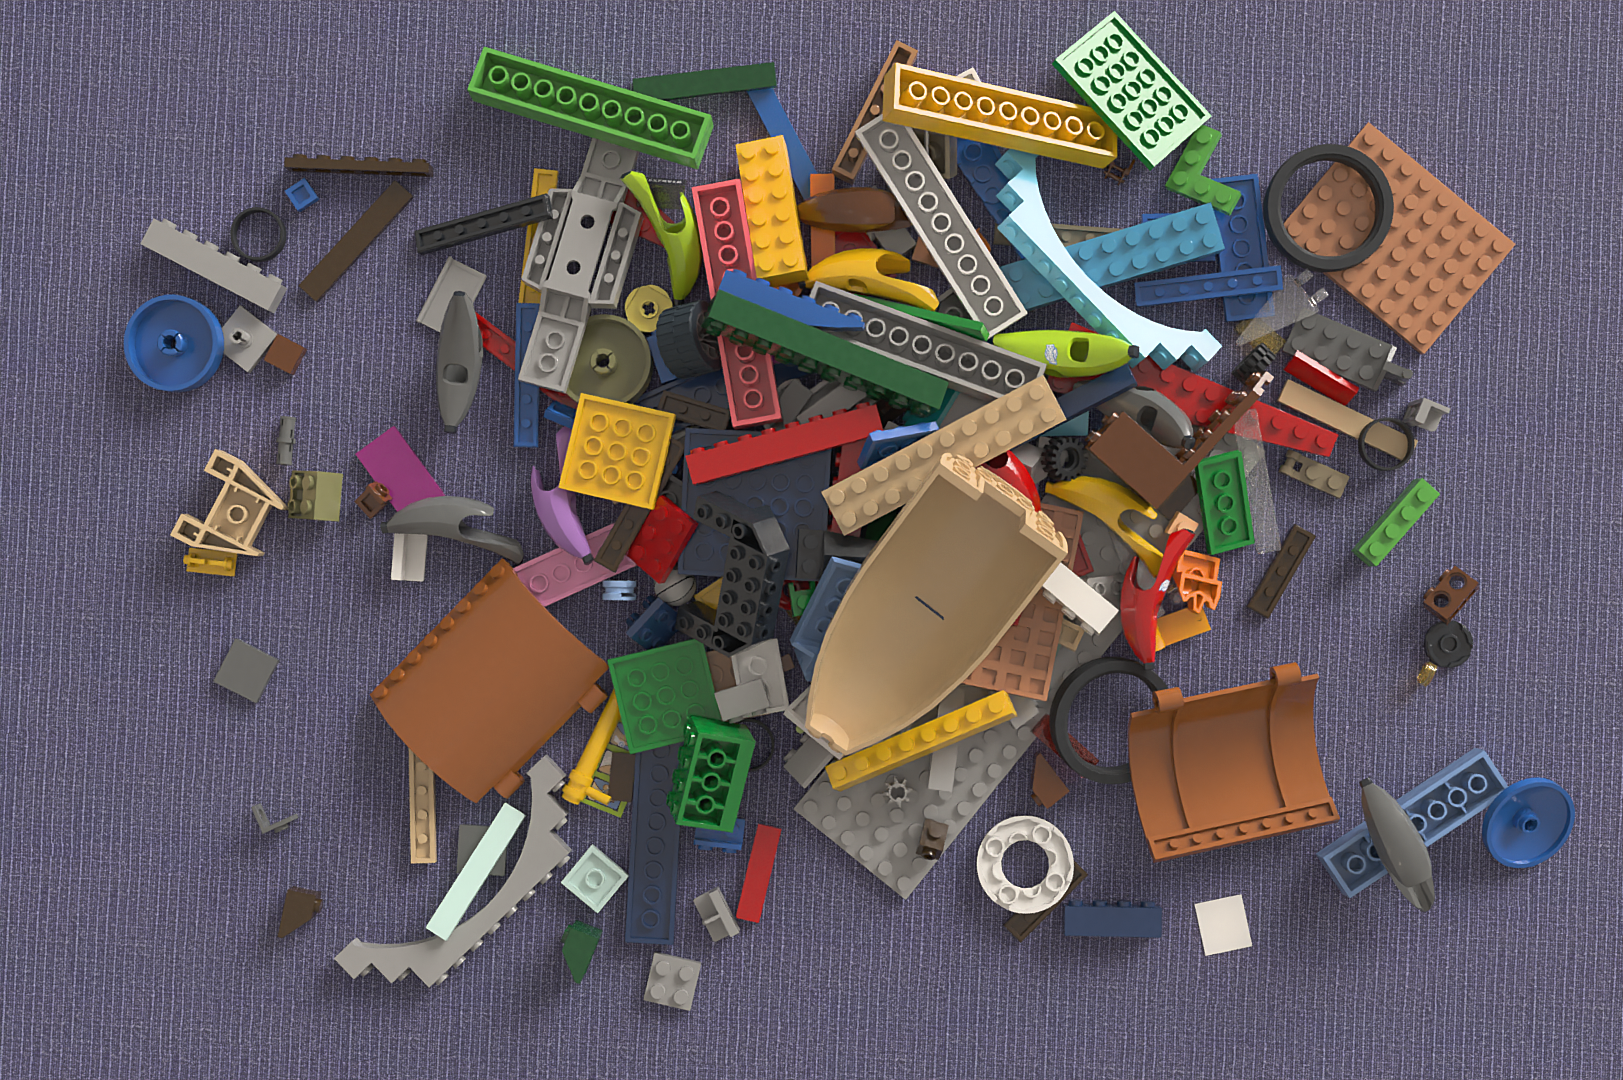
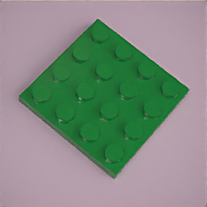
(661, 691)

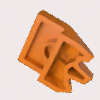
(1197, 580)

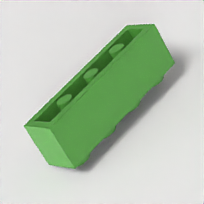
(1395, 522)

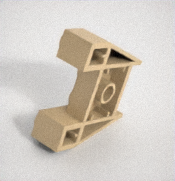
(236, 512)

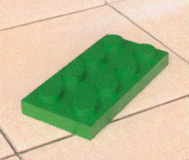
(1224, 502)

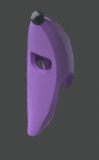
(558, 508)

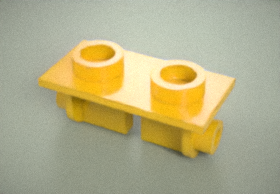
(211, 561)

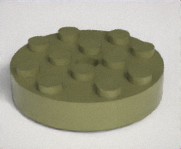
(629, 362)

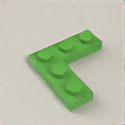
(1187, 179)

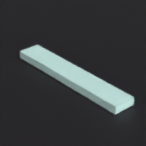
(475, 871)

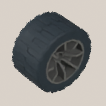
(684, 343)

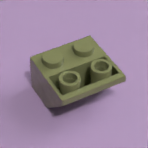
(315, 495)

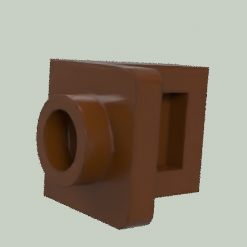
(373, 499)

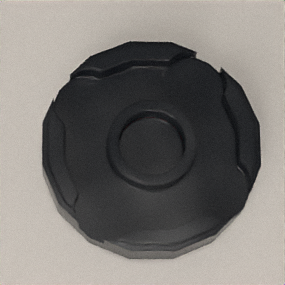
(1448, 644)

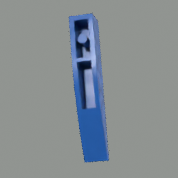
(783, 302)

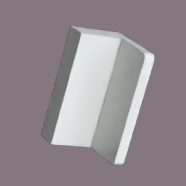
(409, 557)

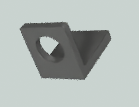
(264, 822)

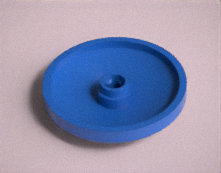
(1528, 822)

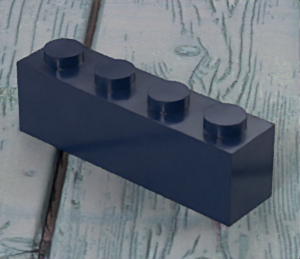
(1111, 919)

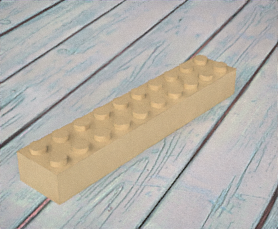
(975, 437)

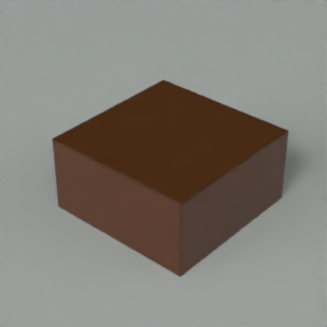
(285, 354)

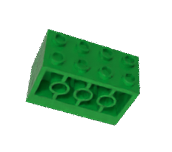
(710, 774)

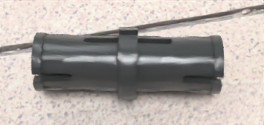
(286, 440)

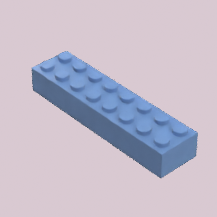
(1432, 807)

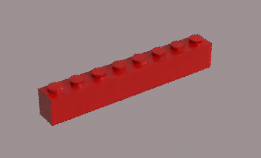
(784, 444)

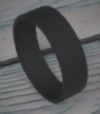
(234, 228)
(1410, 438)
(772, 740)

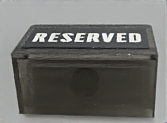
(666, 192)

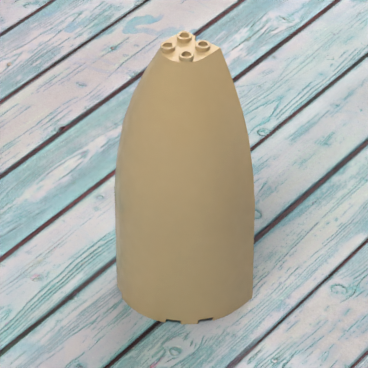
(968, 553)

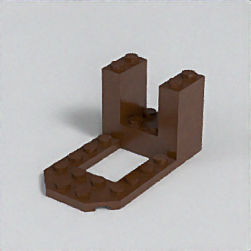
(1146, 464)

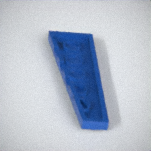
(978, 166)

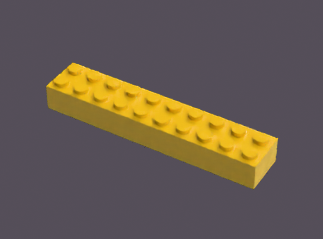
(997, 116)

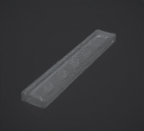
(1257, 482)

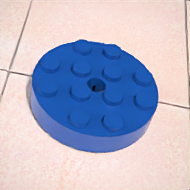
(197, 343)

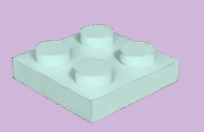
(595, 878)

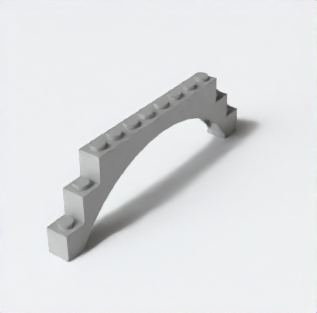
(434, 955)

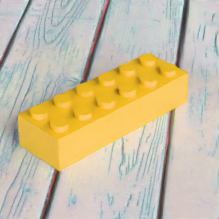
(772, 211)

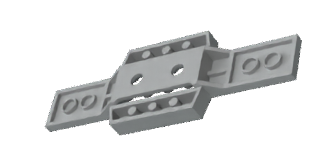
(563, 240)

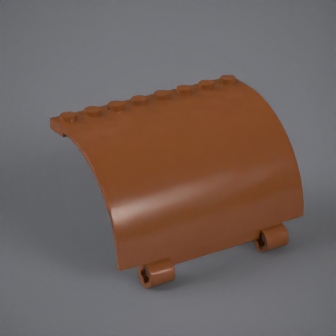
(489, 686)
(1228, 765)

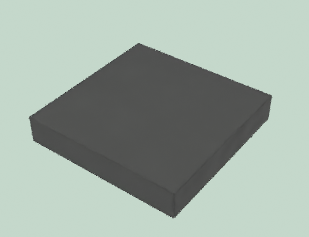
(246, 670)
(468, 841)

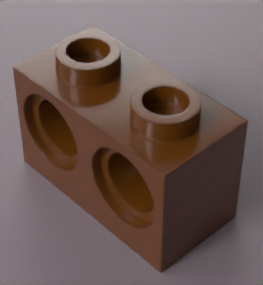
(1456, 597)

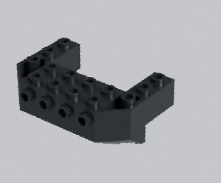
(750, 577)

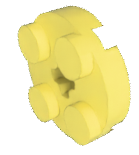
(645, 296)

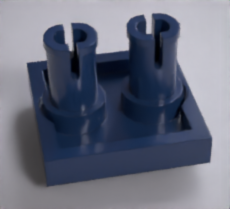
(654, 626)

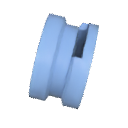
(619, 590)

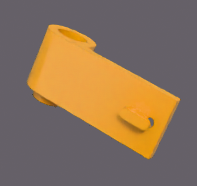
(1180, 626)

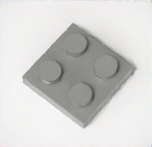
(672, 981)

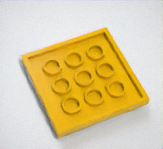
(617, 451)

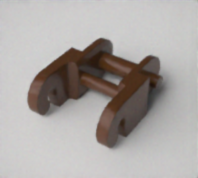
(1125, 172)

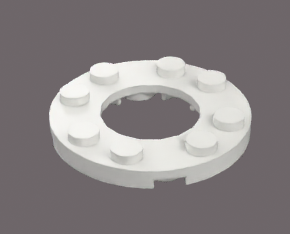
(1025, 899)

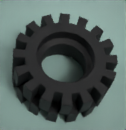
(1255, 361)
(1053, 454)

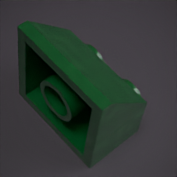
(579, 946)

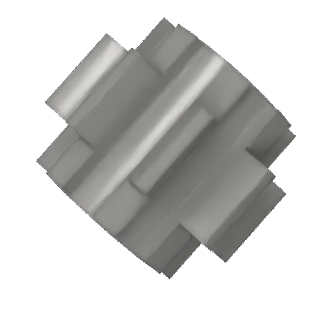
(897, 798)

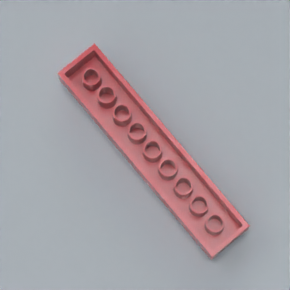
(728, 246)

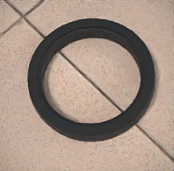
(1367, 169)
(1063, 700)

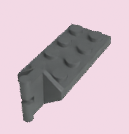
(1346, 352)

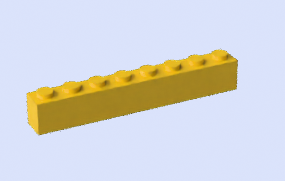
(921, 741)

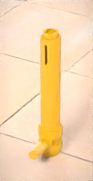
(582, 775)

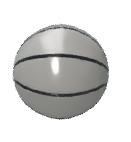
(677, 588)

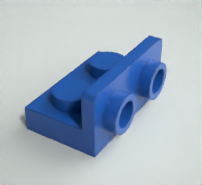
(728, 841)

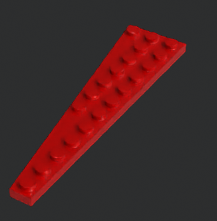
(1201, 397)

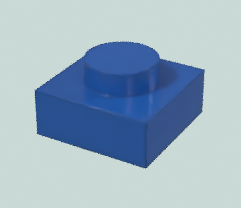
(302, 195)

